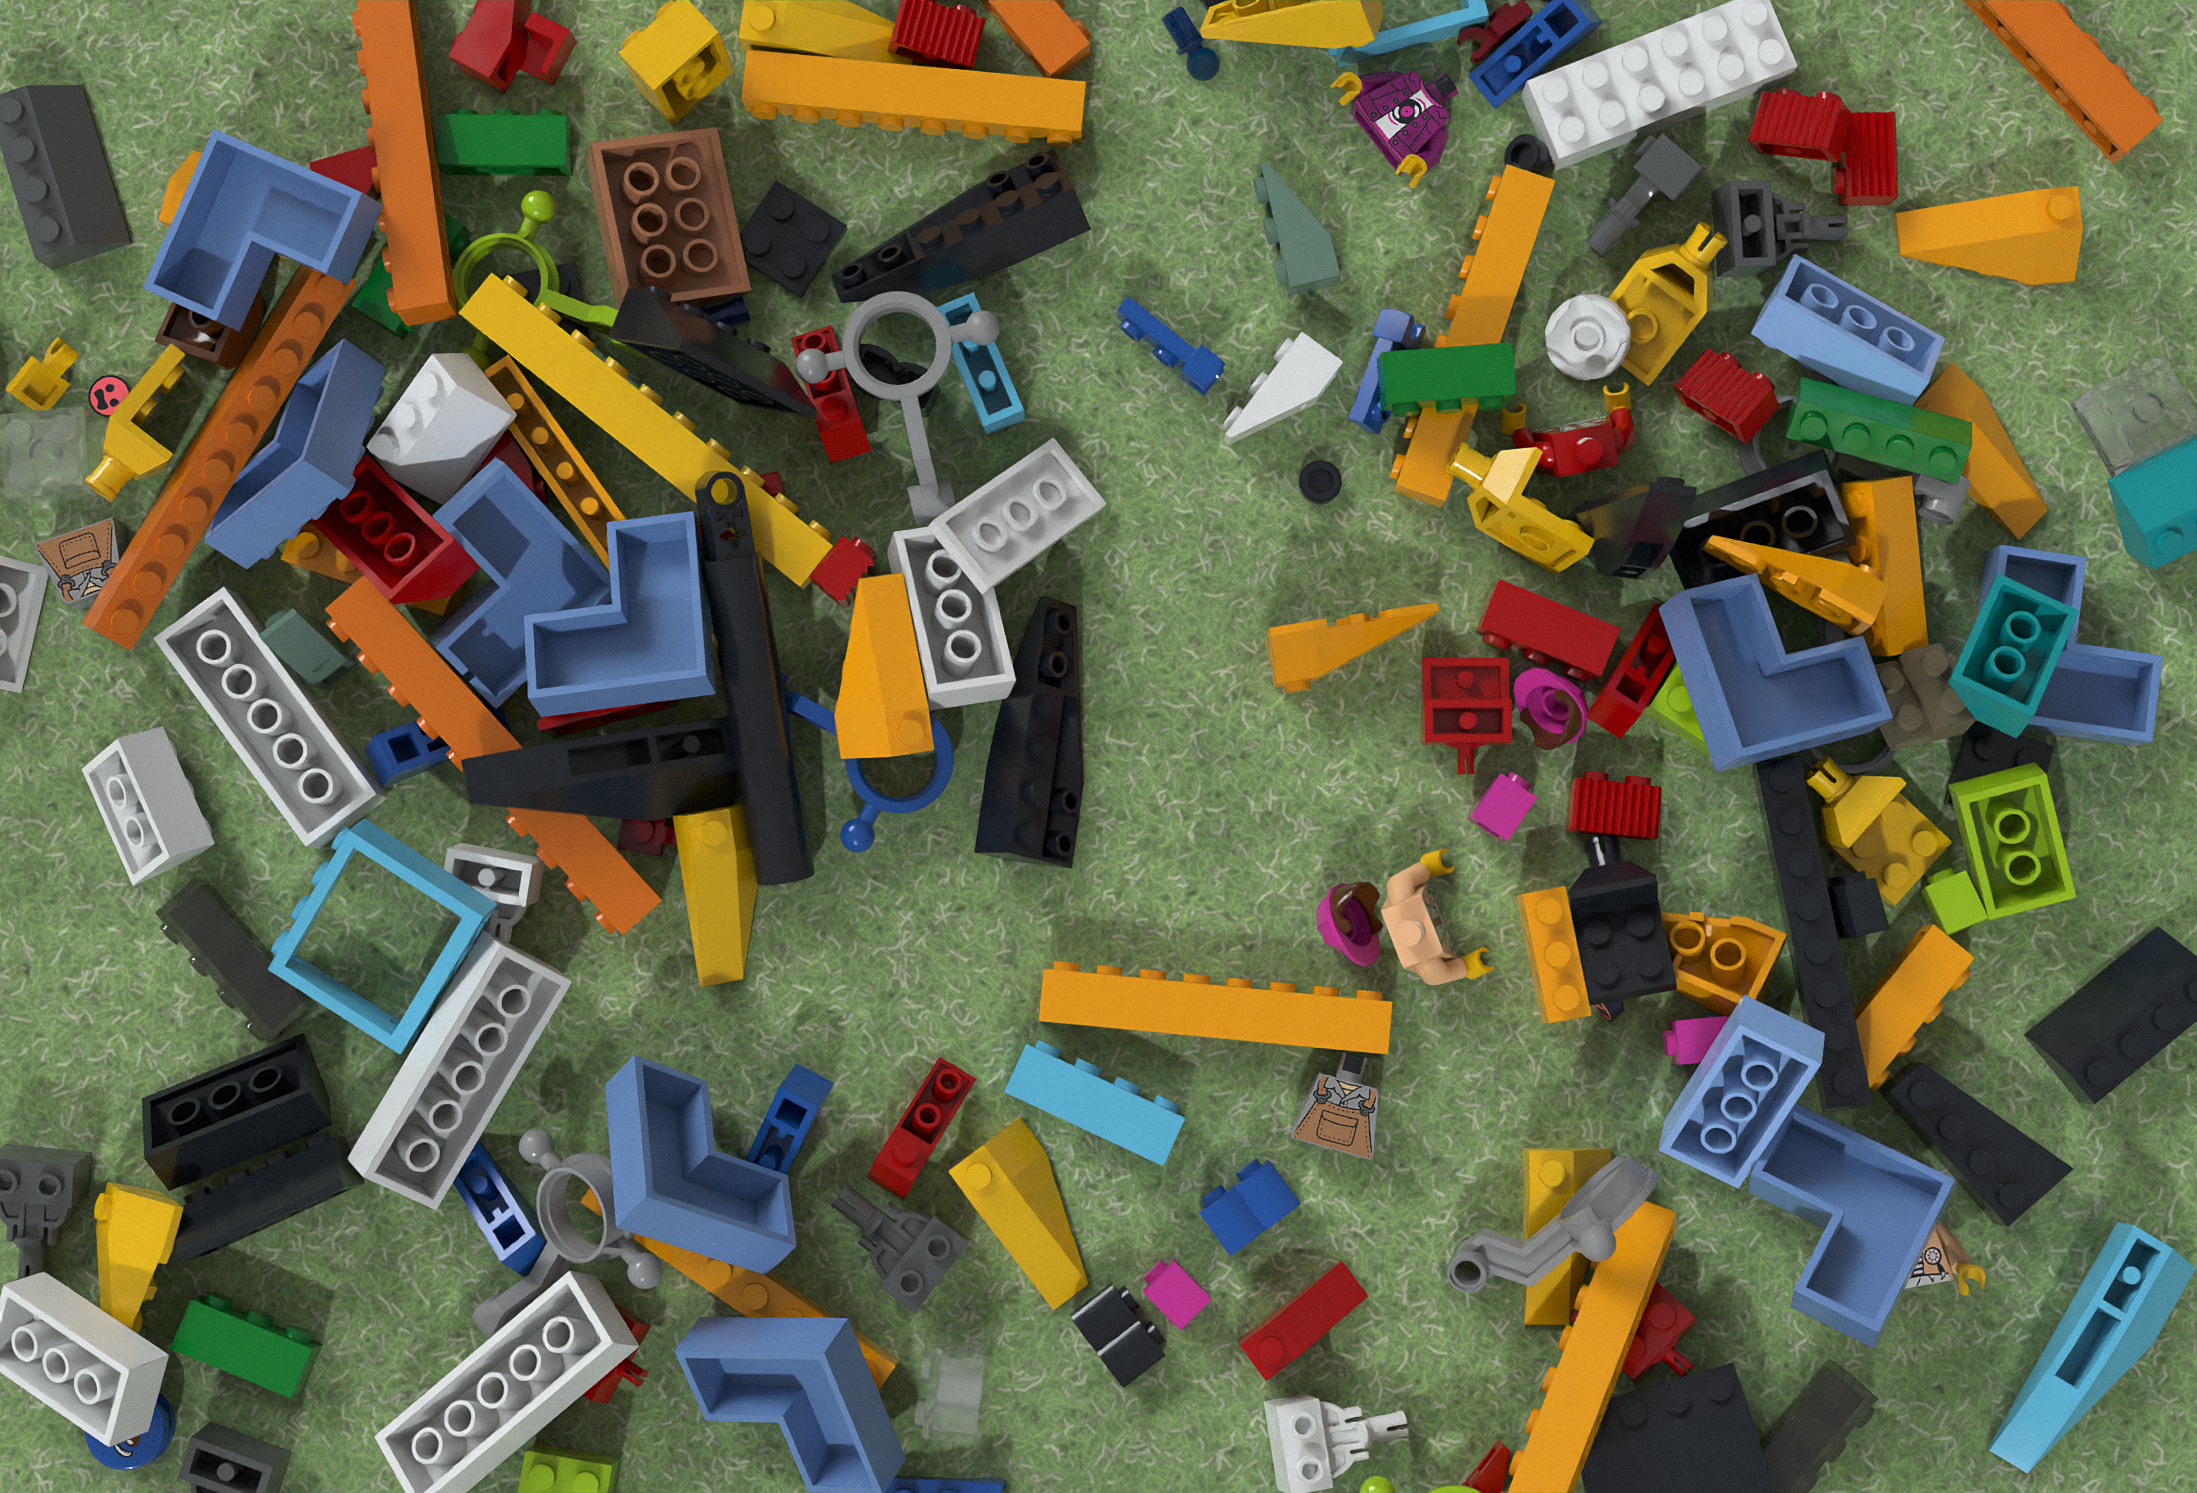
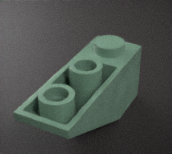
(1302, 242)
(307, 647)

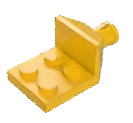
(1666, 299)
(128, 448)
(1509, 516)
(1875, 828)

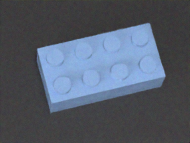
(1847, 334)
(1742, 1091)

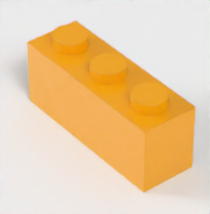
(1553, 955)

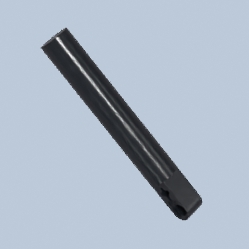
(753, 686)

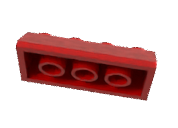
(394, 539)

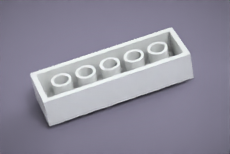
(1658, 80)
(270, 718)
(459, 1071)
(508, 1388)

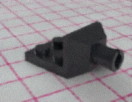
(1619, 927)

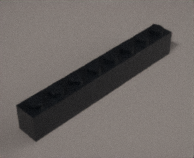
(1811, 931)

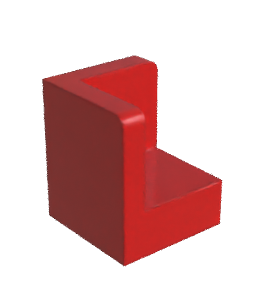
(547, 48)

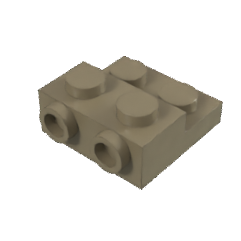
(1921, 698)

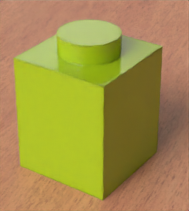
(1953, 902)

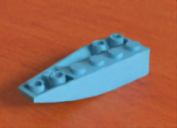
(2095, 1343)

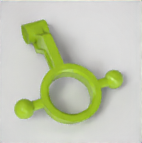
(537, 208)

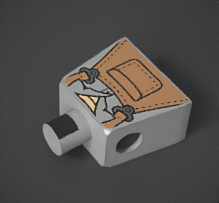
(83, 560)
(1340, 1111)

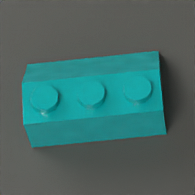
(2158, 505)
(2011, 654)

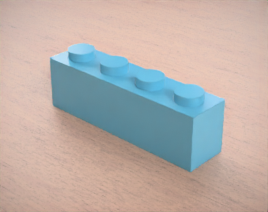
(1094, 1103)

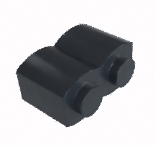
(887, 369)
(1856, 905)
(1119, 1334)

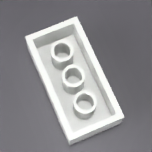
(954, 625)
(78, 1359)

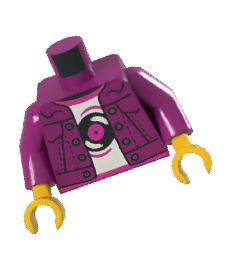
(1401, 116)

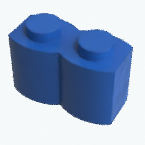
(1247, 1206)

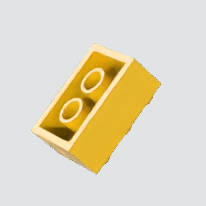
(676, 59)

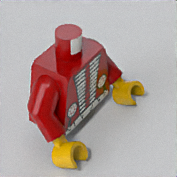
(1580, 444)

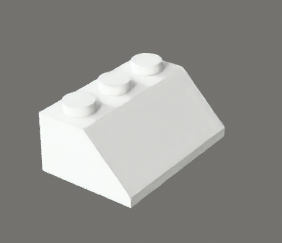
(442, 427)
(20, 606)
(147, 804)

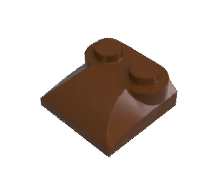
(209, 339)

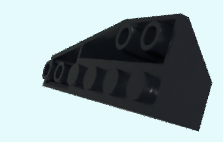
(973, 234)
(1635, 526)
(1037, 748)
(613, 775)

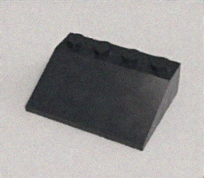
(707, 352)
(1679, 1439)

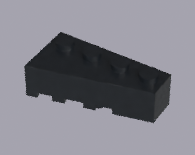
(1981, 1150)

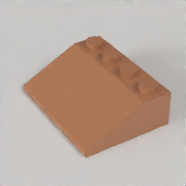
(668, 216)

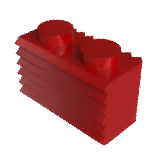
(936, 34)
(1800, 125)
(1868, 161)
(1727, 394)
(842, 567)
(1614, 807)

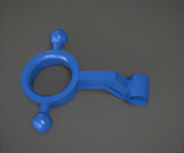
(858, 833)

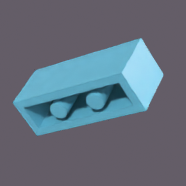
(983, 372)

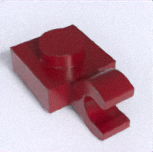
(1502, 26)
(646, 836)

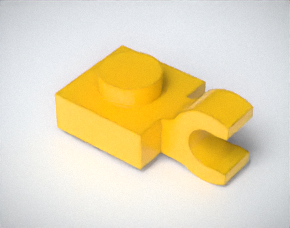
(40, 383)

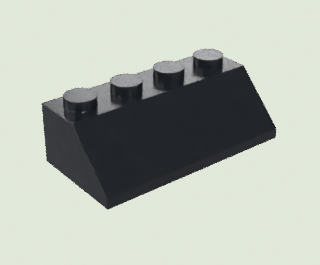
(1781, 507)
(2120, 1017)
(234, 1113)
(265, 1197)

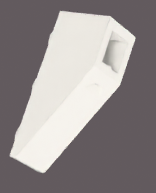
(1292, 386)

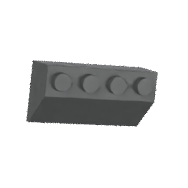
(60, 174)

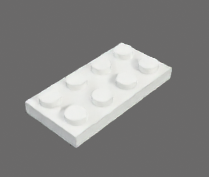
(1017, 515)

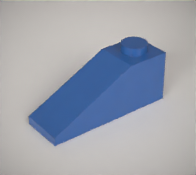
(1534, 48)
(410, 751)
(789, 1119)
(500, 1211)

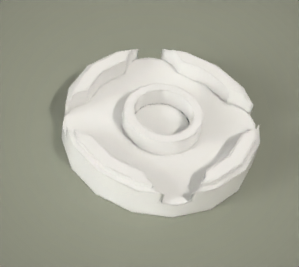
(1588, 337)

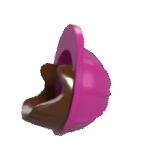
(1550, 707)
(1349, 921)

